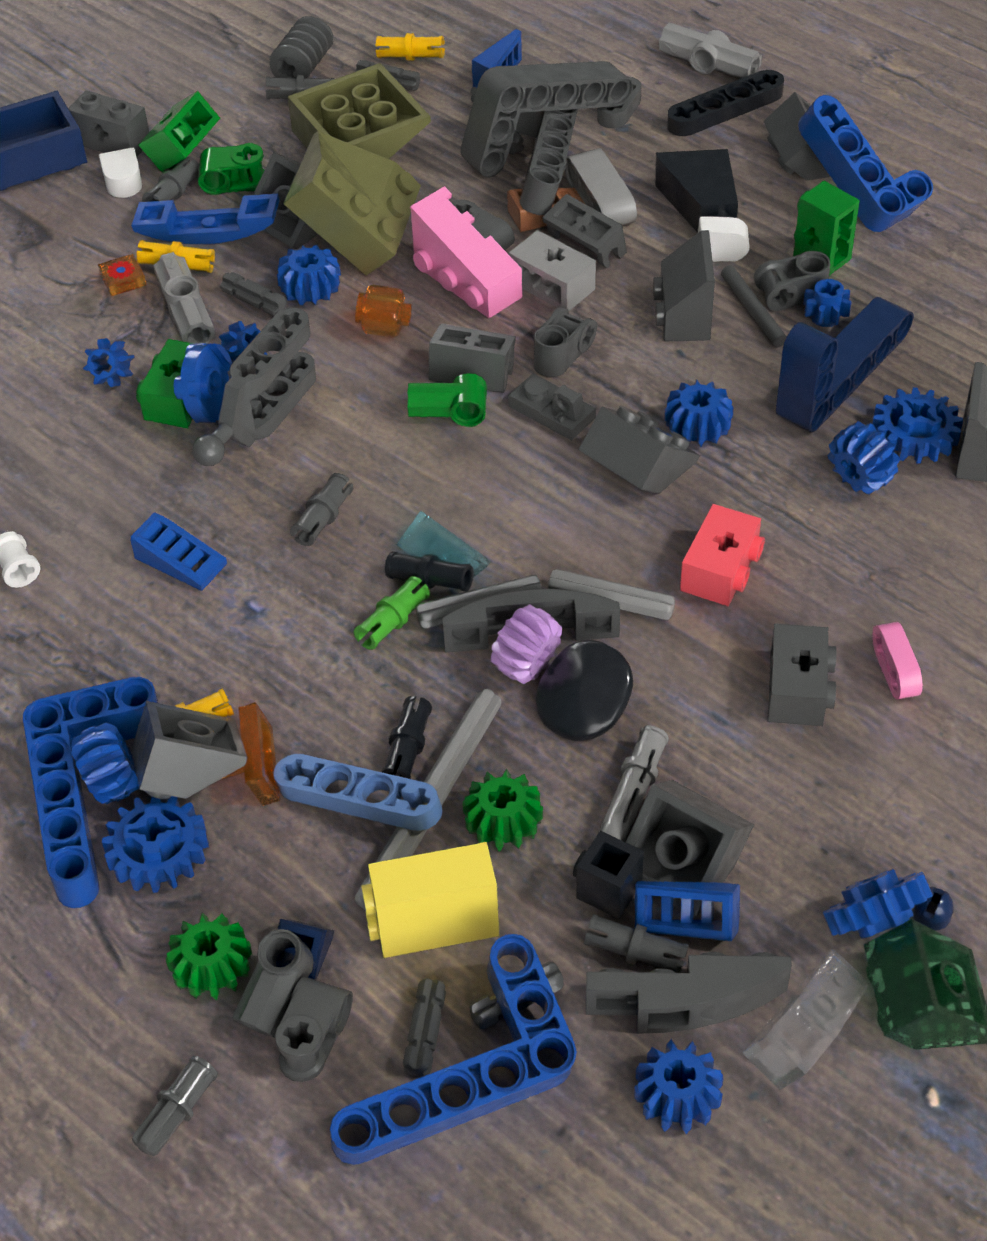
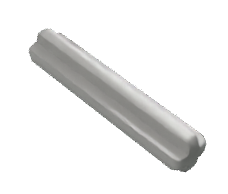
(629, 597)

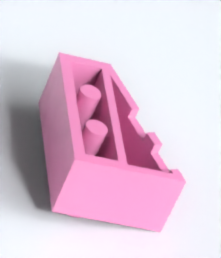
(461, 257)

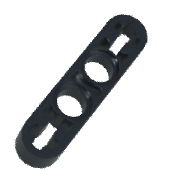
(692, 116)

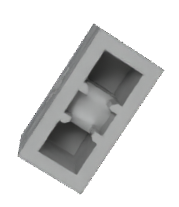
(554, 270)

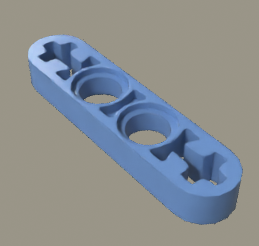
(360, 785)

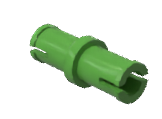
(391, 613)

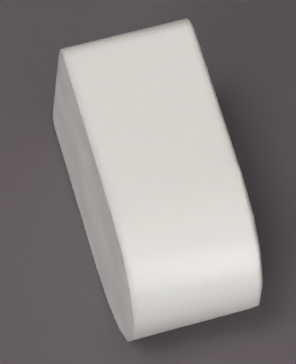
(121, 172)
(727, 237)

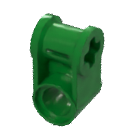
(229, 168)

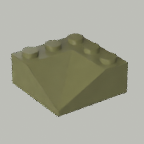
(360, 109)
(353, 200)

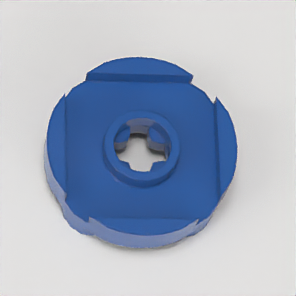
(203, 381)

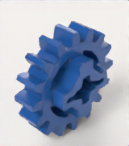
(918, 424)
(155, 843)
(877, 903)

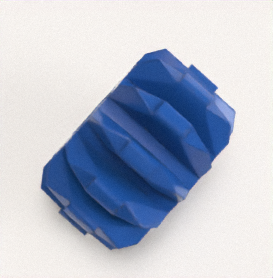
(308, 274)
(699, 412)
(863, 457)
(105, 763)
(697, 1082)

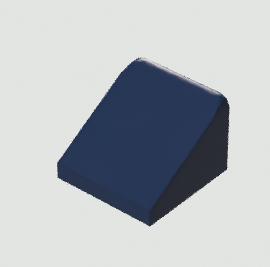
(314, 937)

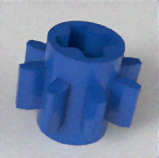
(827, 303)
(238, 338)
(100, 366)

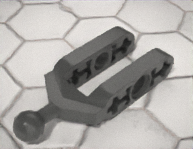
(249, 393)

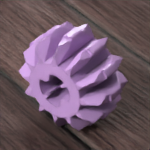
(526, 644)

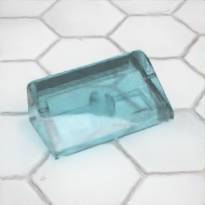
(430, 537)

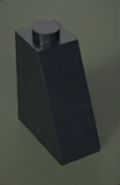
(697, 183)

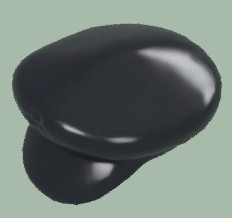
(584, 690)

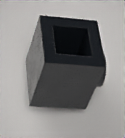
(608, 874)

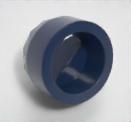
(942, 914)

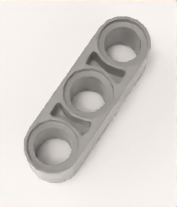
(600, 185)

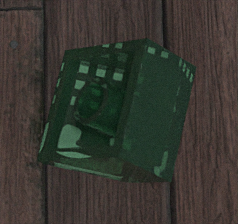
(926, 988)

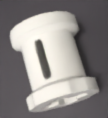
(17, 565)

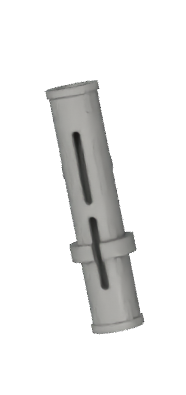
(637, 774)

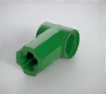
(460, 400)

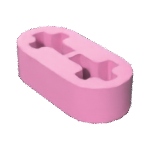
(897, 660)

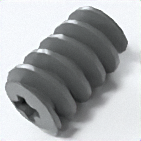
(301, 48)

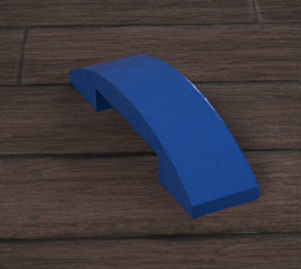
(211, 226)

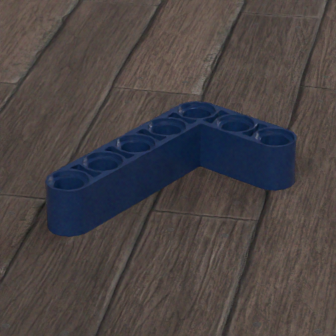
(826, 370)

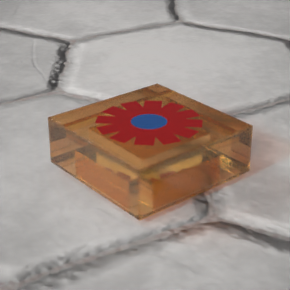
(122, 274)

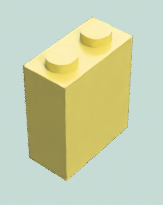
(432, 900)

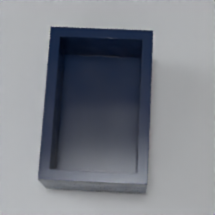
(38, 139)

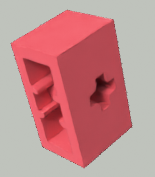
(721, 555)

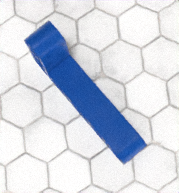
(59, 797)
(472, 1074)

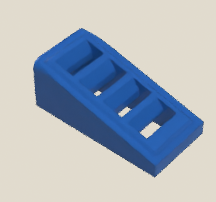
(503, 53)
(158, 534)
(688, 892)

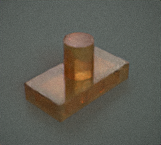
(260, 750)

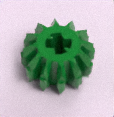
(502, 810)
(209, 956)

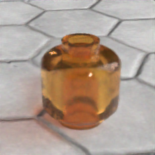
(382, 311)

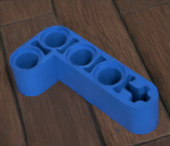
(858, 168)

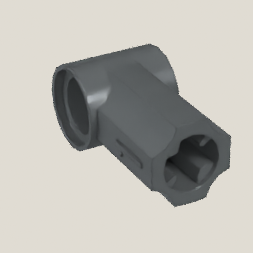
(270, 986)

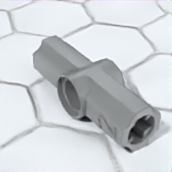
(709, 51)
(184, 299)

